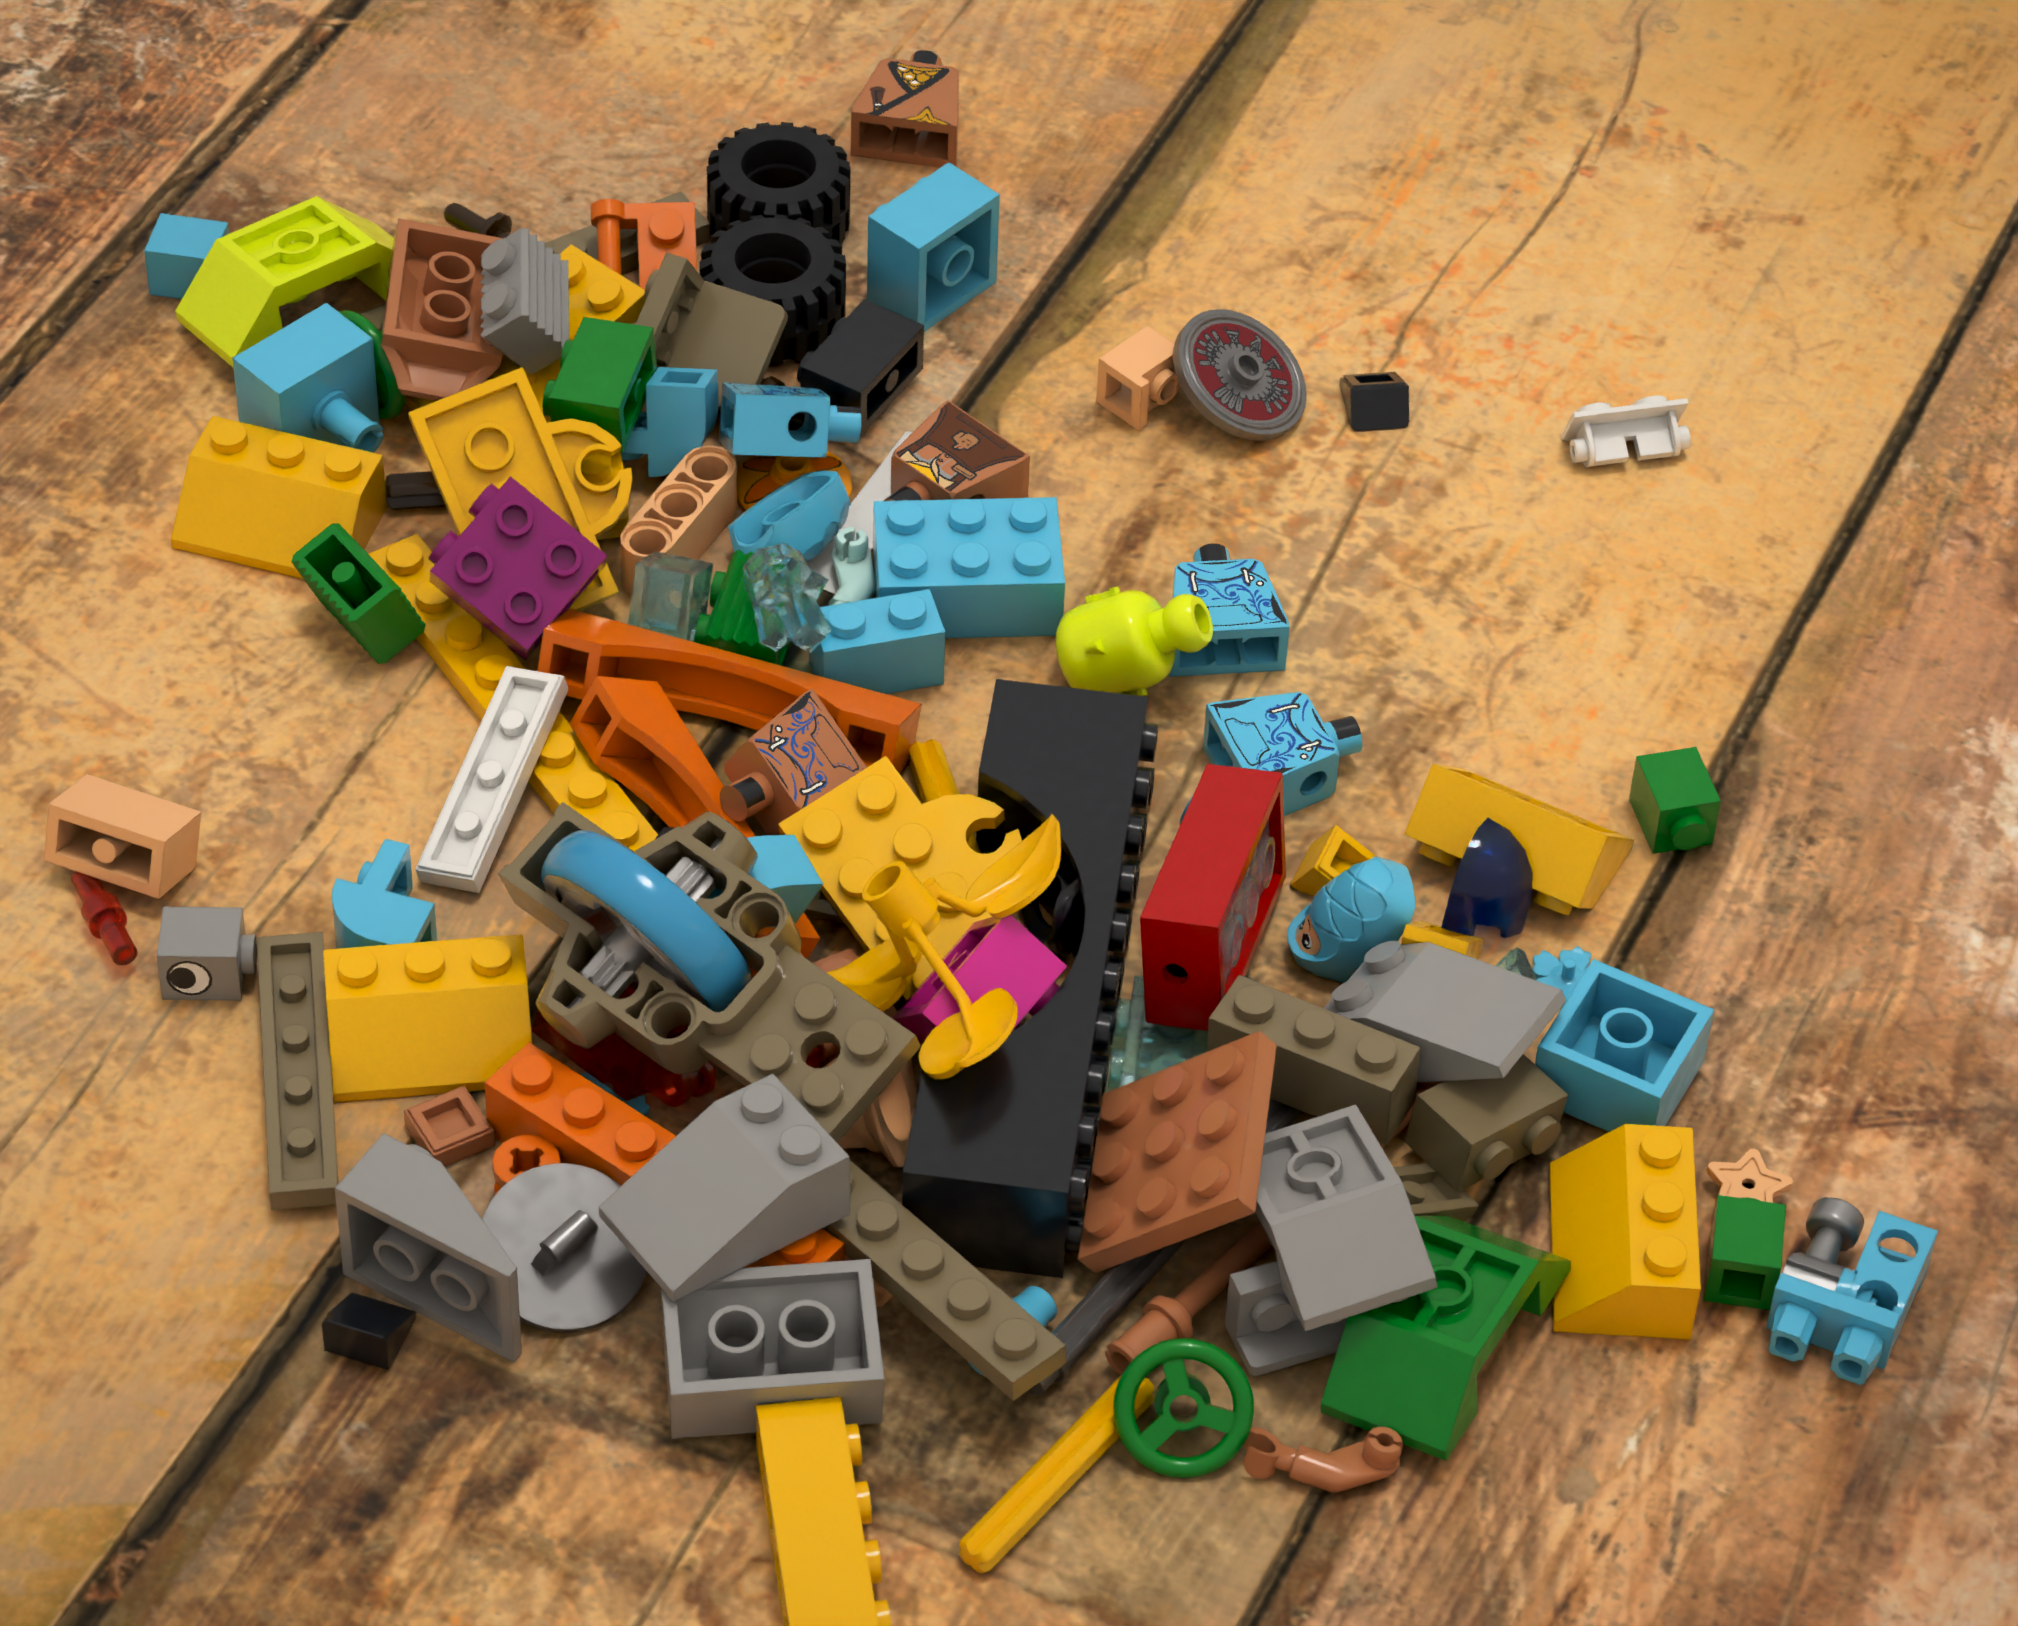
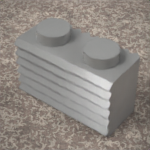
(525, 300)

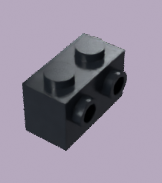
(866, 360)

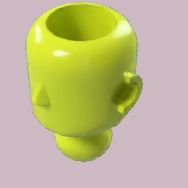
(1128, 639)

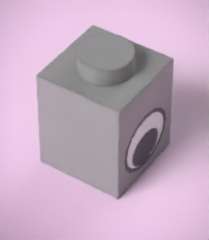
(204, 953)

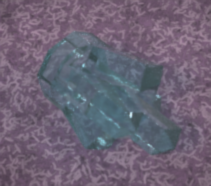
(785, 598)

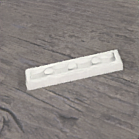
(492, 779)

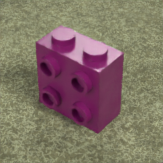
(515, 565)

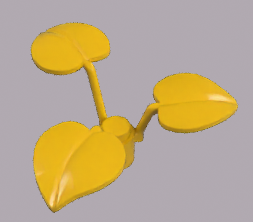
(911, 914)

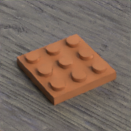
(1178, 1152)

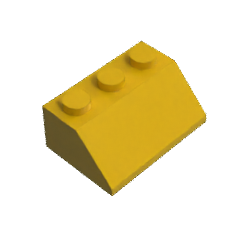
(269, 492)
(1566, 853)
(424, 1015)
(1631, 1234)

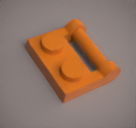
(660, 230)

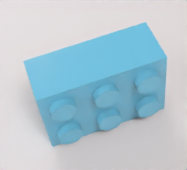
(985, 561)

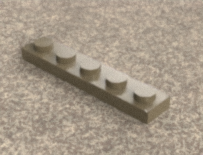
(297, 1071)
(946, 1290)

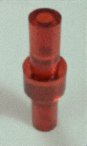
(105, 918)

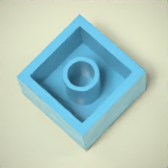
(933, 246)
(1624, 1048)

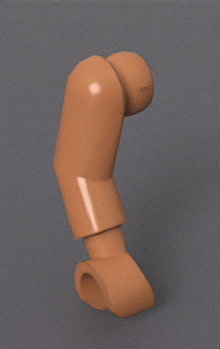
(1331, 1471)

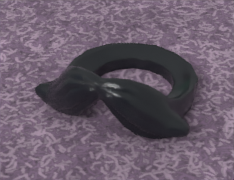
(1066, 910)

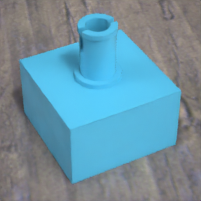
(312, 381)

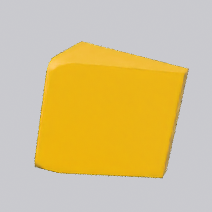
(1328, 859)

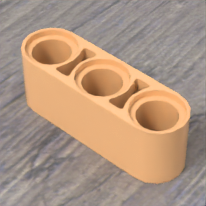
(683, 511)

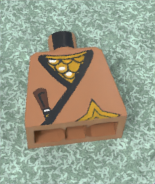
(908, 112)

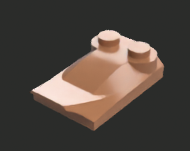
(436, 312)

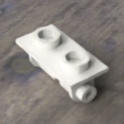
(1601, 431)

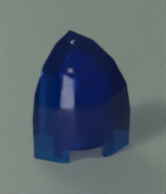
(1490, 884)

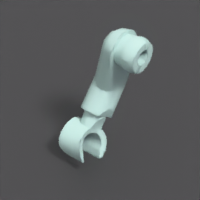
(853, 567)

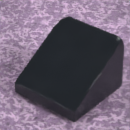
(1375, 400)
(366, 1330)

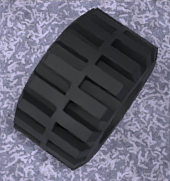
(781, 174)
(787, 266)

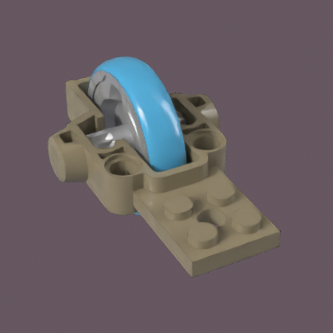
(651, 924)

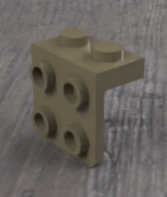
(709, 324)

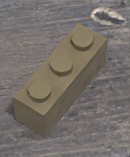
(1322, 1056)

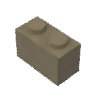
(1486, 1124)

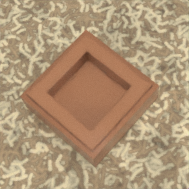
(450, 1126)

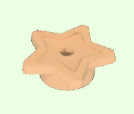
(1752, 1171)

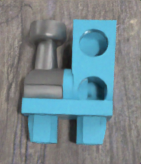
(1842, 1308)

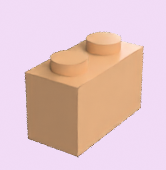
(122, 836)

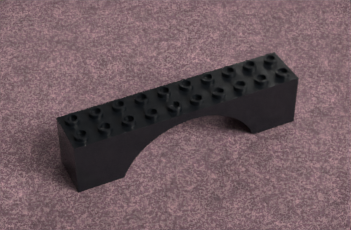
(1004, 1140)

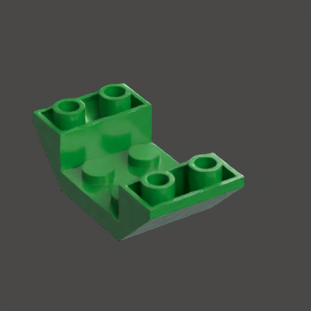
(1421, 1357)

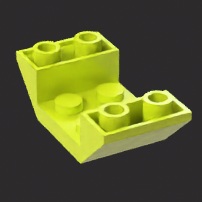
(277, 264)

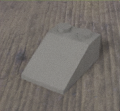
(1456, 1008)
(731, 1189)
(426, 1246)

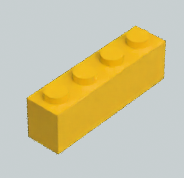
(818, 1515)

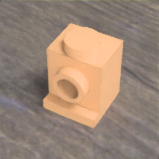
(1137, 377)

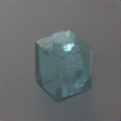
(670, 594)

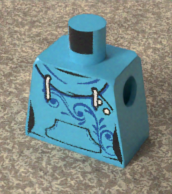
(758, 416)
(1244, 612)
(1283, 737)

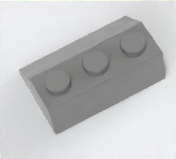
(773, 1341)

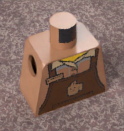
(957, 459)

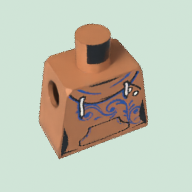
(788, 764)

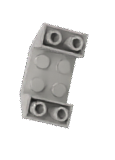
(1339, 1220)

